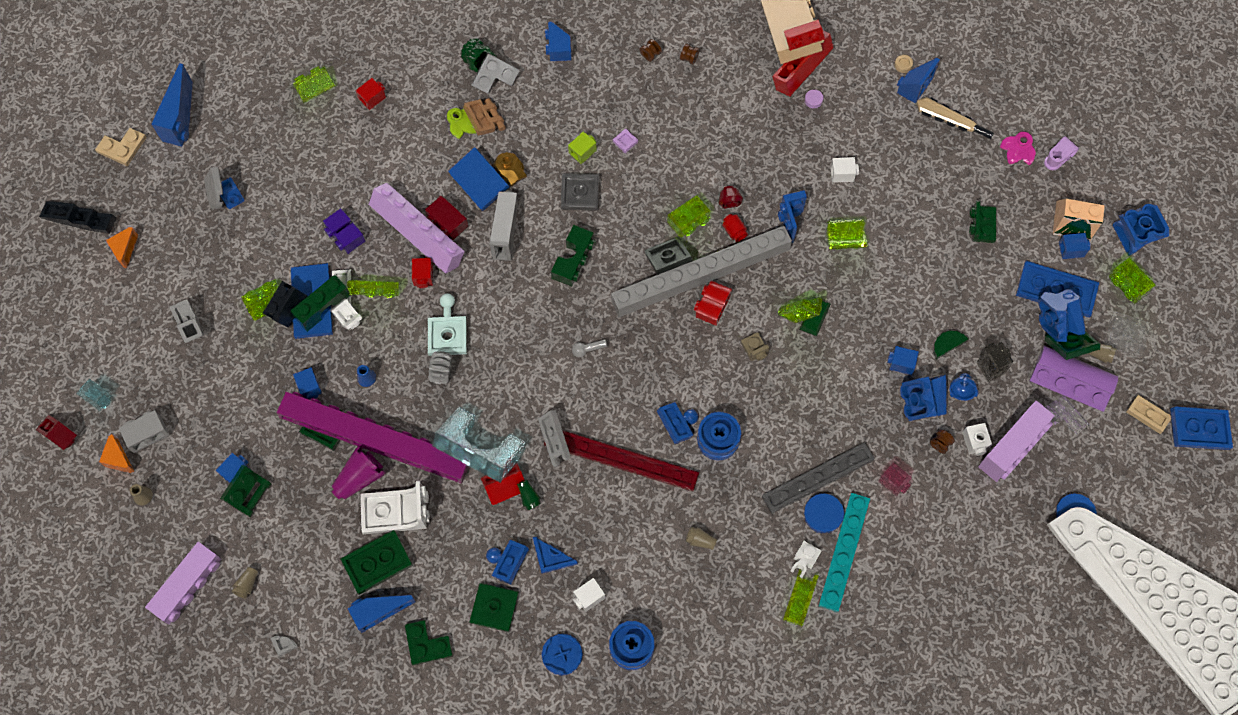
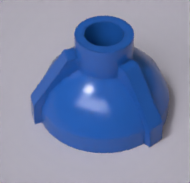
(963, 388)

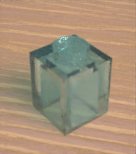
(94, 395)

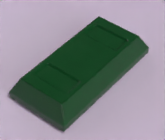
(814, 324)

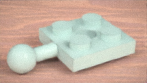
(439, 325)

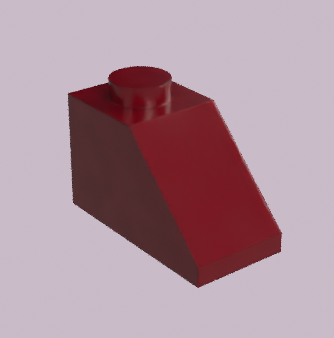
(56, 432)

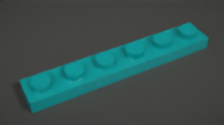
(844, 552)

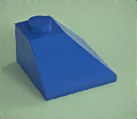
(917, 80)

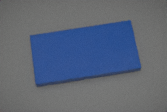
(1039, 279)
(308, 280)

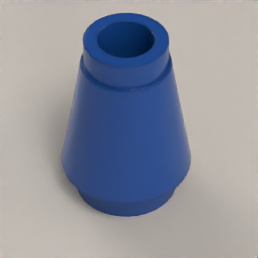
(365, 376)

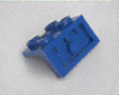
(790, 207)

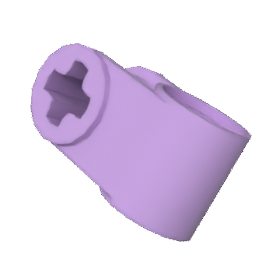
(1060, 154)

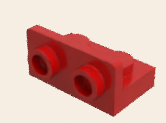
(804, 35)

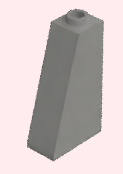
(504, 226)

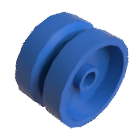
(718, 436)
(631, 633)

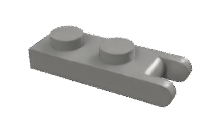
(554, 437)

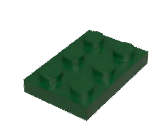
(376, 562)

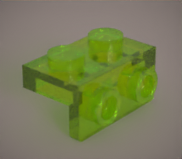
(313, 84)
(846, 234)
(258, 299)

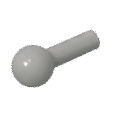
(580, 349)

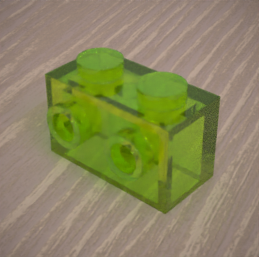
(689, 216)
(1131, 280)

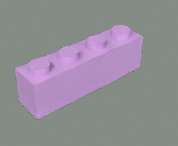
(183, 583)

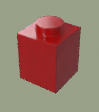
(371, 93)
(422, 272)

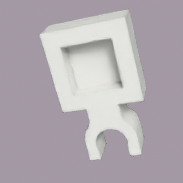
(806, 557)

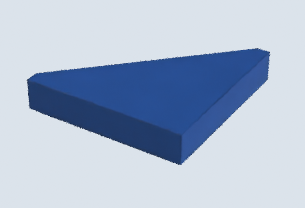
(551, 558)

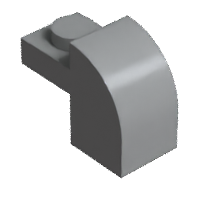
(186, 321)

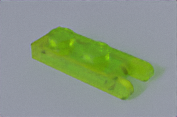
(373, 288)
(800, 600)

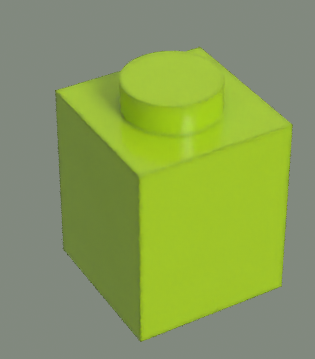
(582, 147)

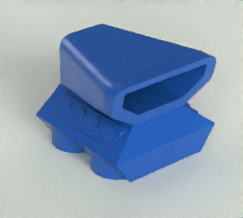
(1140, 227)
(1061, 314)
(924, 397)

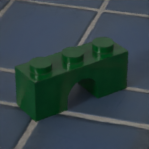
(568, 270)
(310, 309)

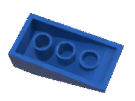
(174, 111)

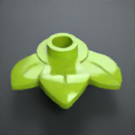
(460, 124)

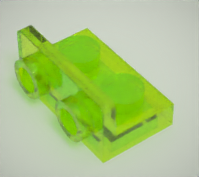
(801, 310)

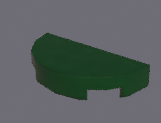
(947, 342)

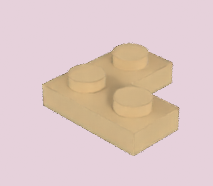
(124, 150)

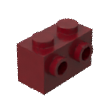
(446, 217)

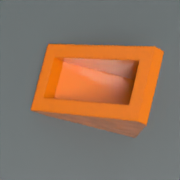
(123, 245)
(114, 456)

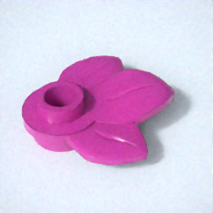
(1017, 150)

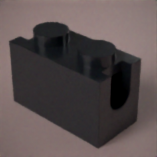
(283, 302)

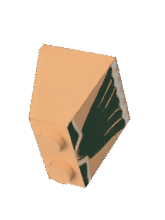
(1077, 218)

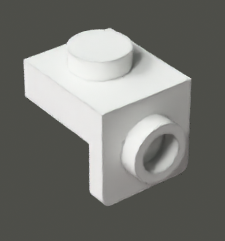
(346, 314)

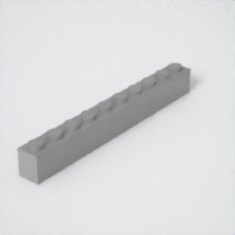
(701, 271)

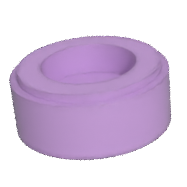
(813, 98)

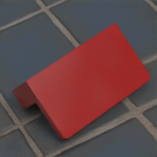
(506, 489)

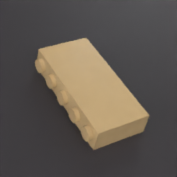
(787, 15)

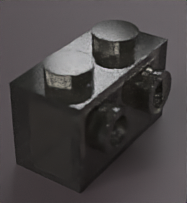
(994, 361)

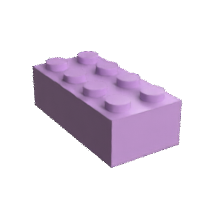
(1017, 442)

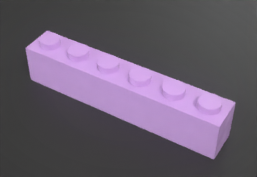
(416, 228)

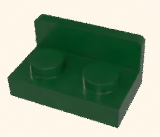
(983, 224)

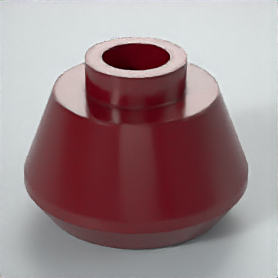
(730, 197)

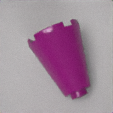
(357, 474)

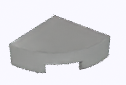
(283, 645)

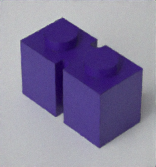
(343, 231)

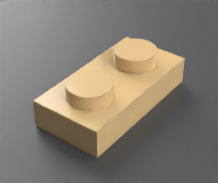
(1149, 414)

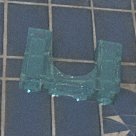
(491, 462)

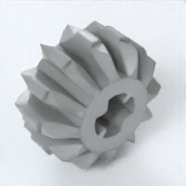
(440, 367)

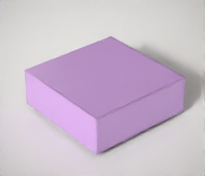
(625, 141)

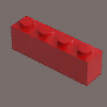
(795, 72)

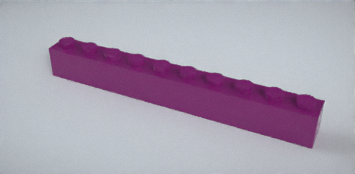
(370, 435)

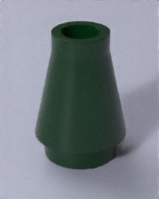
(529, 496)

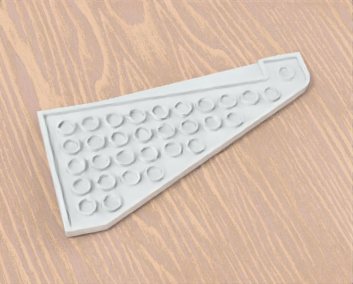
(1169, 603)

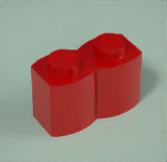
(713, 302)

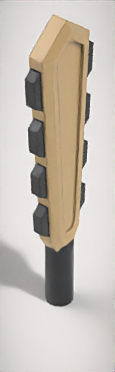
(942, 112)

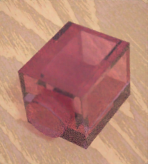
(895, 480)

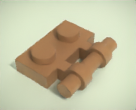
(480, 119)

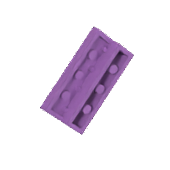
(1074, 379)

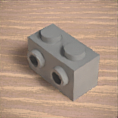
(143, 431)

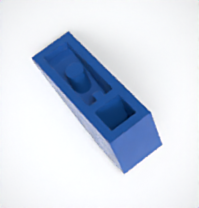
(372, 611)

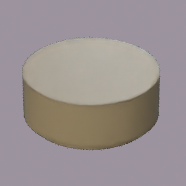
(903, 63)

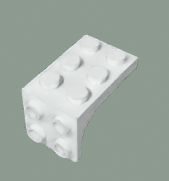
(395, 510)

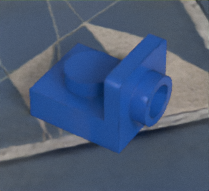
(231, 194)

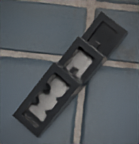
(77, 217)

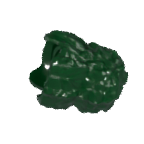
(474, 53)

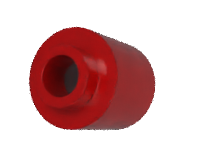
(735, 227)

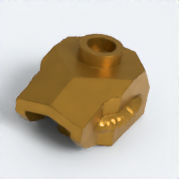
(509, 168)

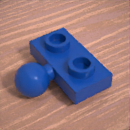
(676, 422)
(508, 562)

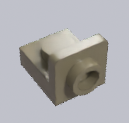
(755, 347)

